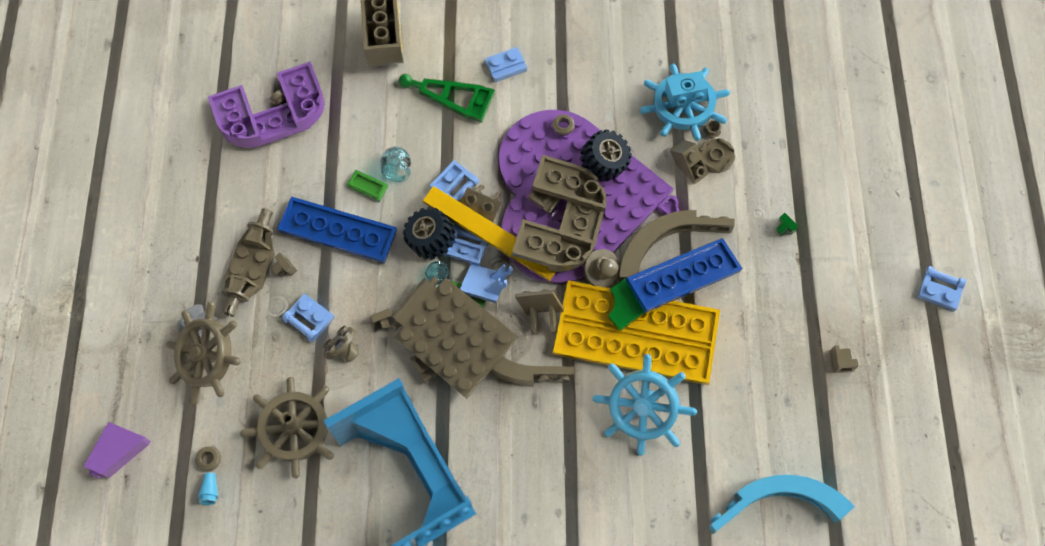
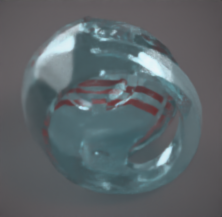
(394, 160)

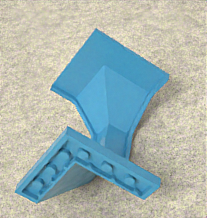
(393, 422)

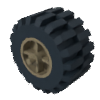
(606, 155)
(429, 233)

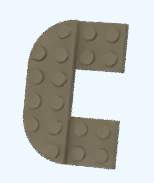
(580, 225)

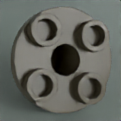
(602, 268)
(342, 345)

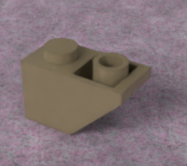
(689, 160)

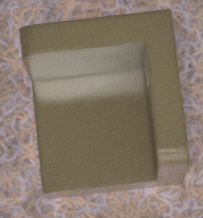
(842, 360)

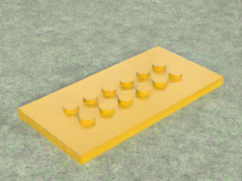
(675, 335)

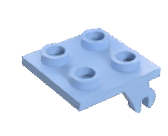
(485, 282)

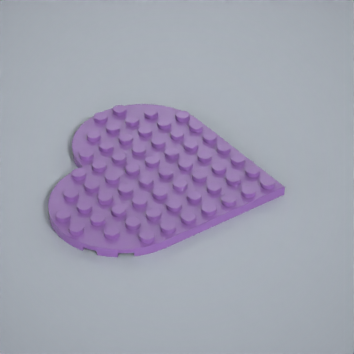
(629, 196)

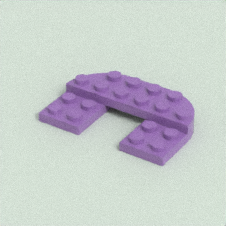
(252, 130)

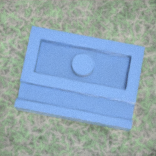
(506, 64)

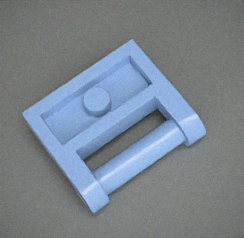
(452, 177)
(465, 250)
(938, 293)
(313, 313)

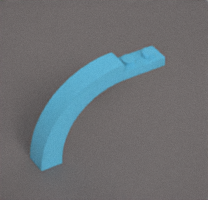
(796, 486)

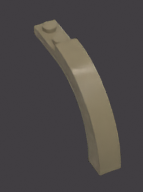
(665, 226)
(525, 374)

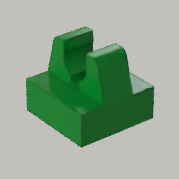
(787, 224)

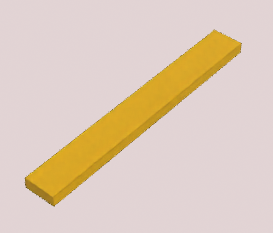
(481, 228)

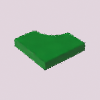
(626, 306)

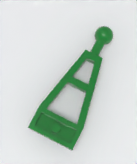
(477, 107)

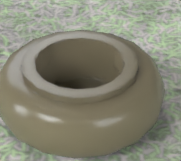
(563, 131)
(216, 459)

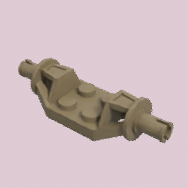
(249, 263)

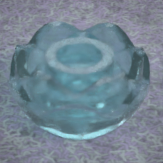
(440, 267)

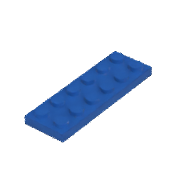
(337, 229)
(683, 275)

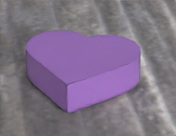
(668, 205)

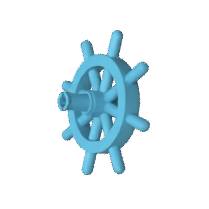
(644, 404)

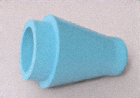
(208, 491)

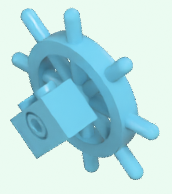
(684, 93)

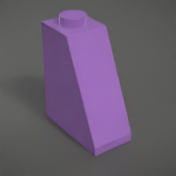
(114, 450)

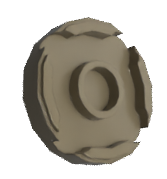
(717, 155)

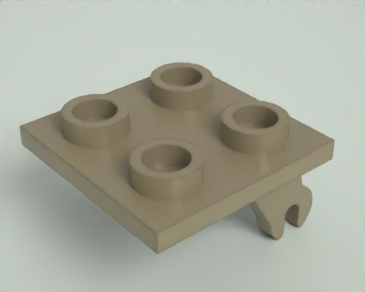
(481, 203)
(537, 302)

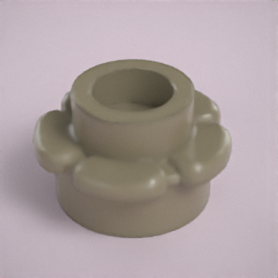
(278, 98)
(712, 125)

